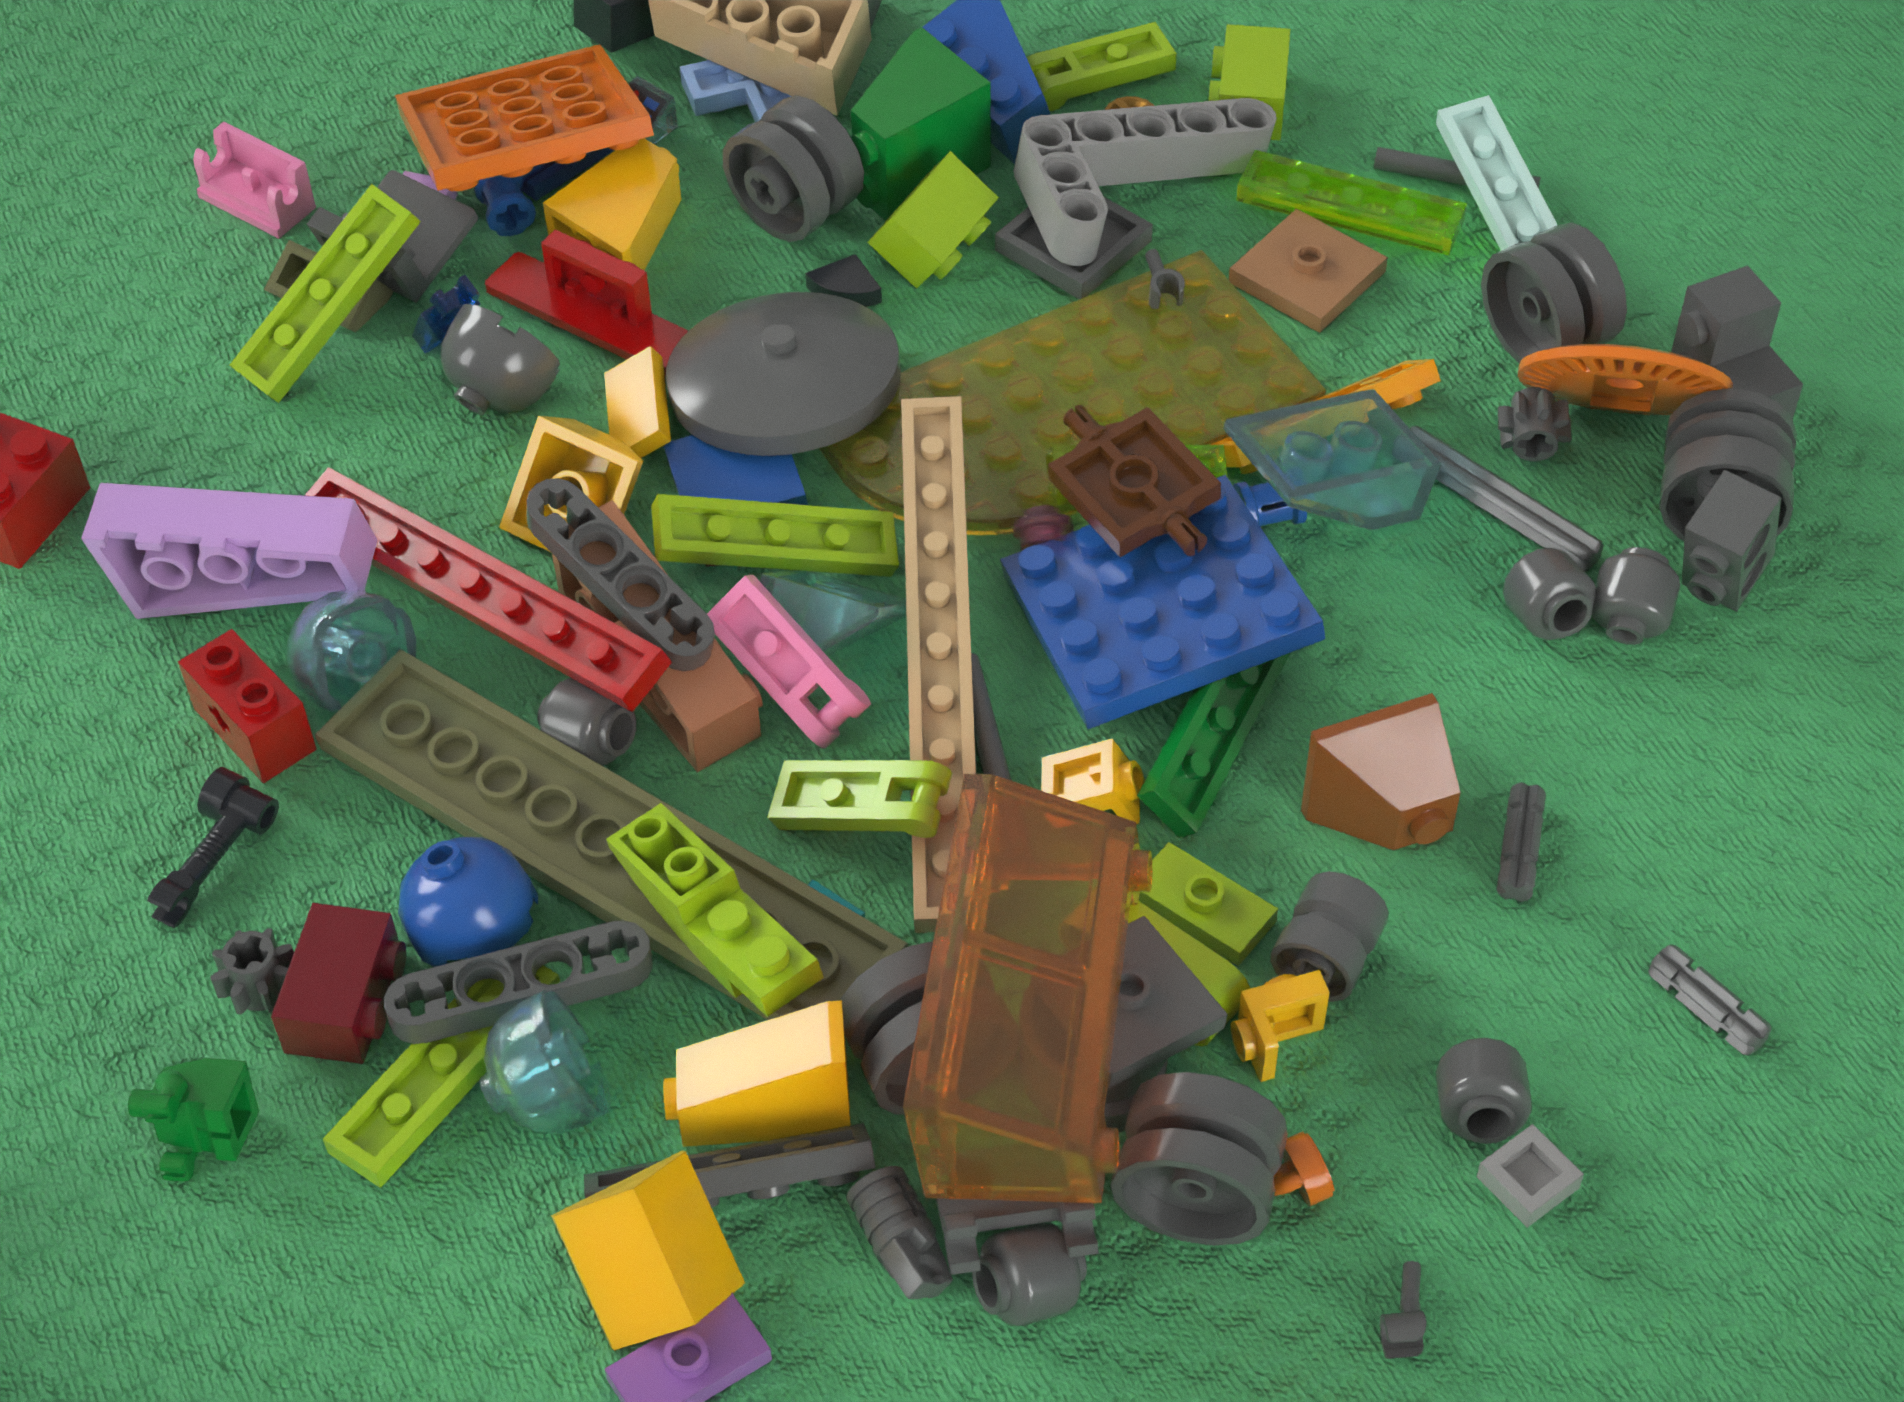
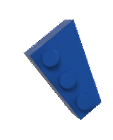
(987, 42)

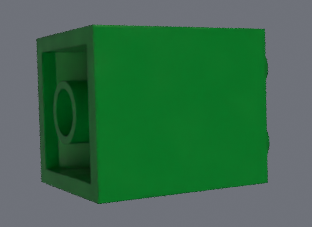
(915, 116)

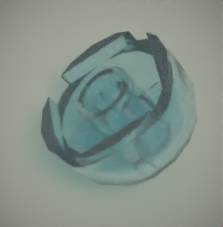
(344, 643)
(541, 1068)

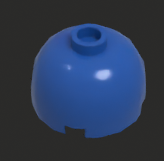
(465, 900)

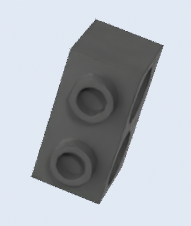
(1730, 541)

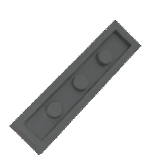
(768, 1166)

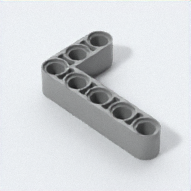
(1072, 154)

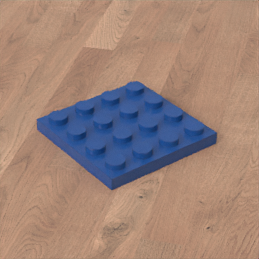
(1160, 619)

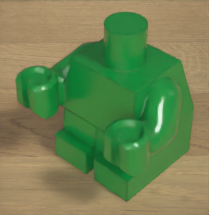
(198, 1109)

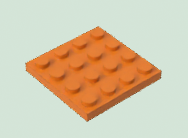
(523, 118)

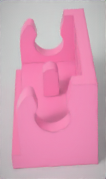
(254, 181)

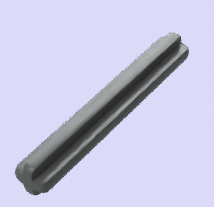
(1511, 504)

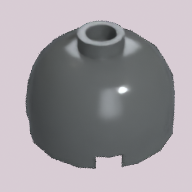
(494, 364)

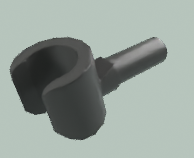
(1163, 280)
(1404, 1331)

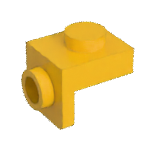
(1277, 1012)

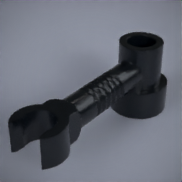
(234, 806)

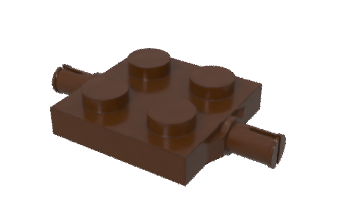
(1134, 481)

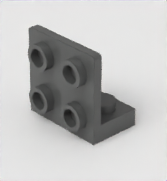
(429, 246)

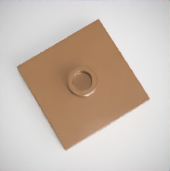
(1308, 270)

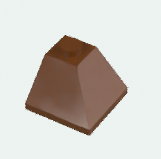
(1384, 776)

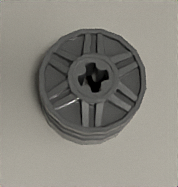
(1729, 433)

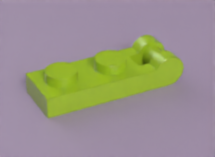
(1102, 63)
(859, 795)

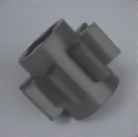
(1534, 424)
(251, 970)

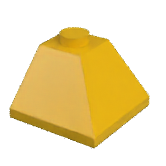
(577, 453)

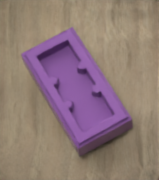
(693, 1360)

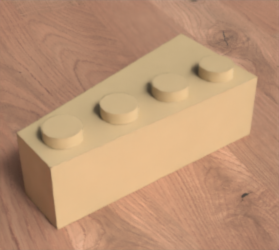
(785, 44)

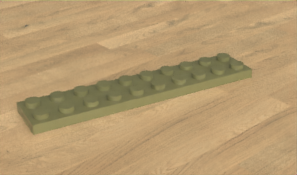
(556, 809)

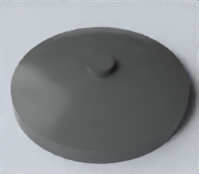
(783, 373)

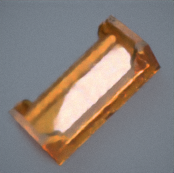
(1023, 998)

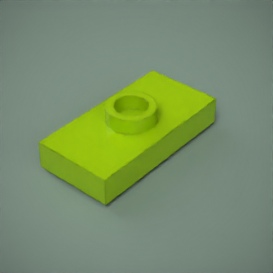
(1207, 904)

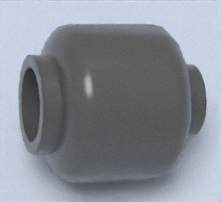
(1549, 594)
(1635, 595)
(587, 721)
(1483, 1090)
(1028, 1274)

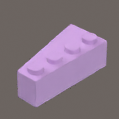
(225, 549)

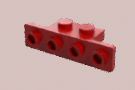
(586, 296)

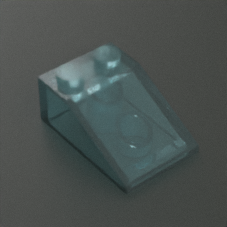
(1340, 459)

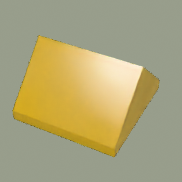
(649, 1252)

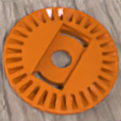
(1620, 377)

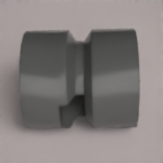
(1331, 932)

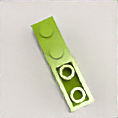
(712, 913)

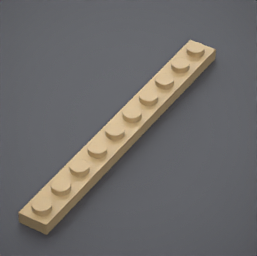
(937, 625)

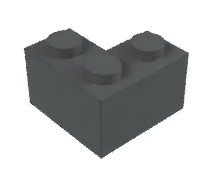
(1730, 328)

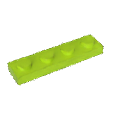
(325, 293)
(774, 535)
(414, 1095)

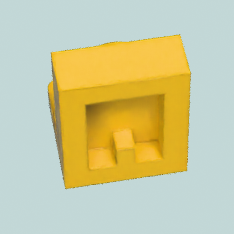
(1096, 777)

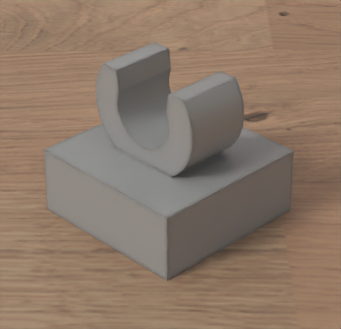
(1529, 1175)

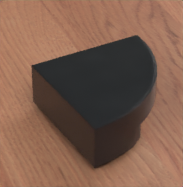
(845, 279)

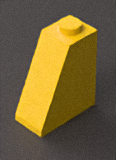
(620, 203)
(763, 1080)

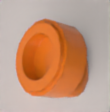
(1303, 1171)

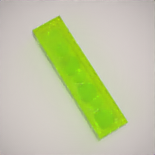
(1352, 202)

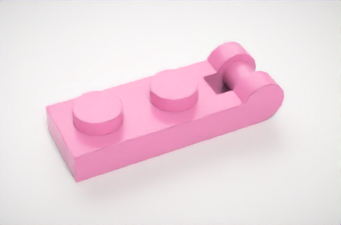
(785, 660)

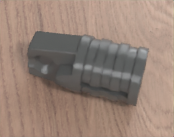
(900, 1232)

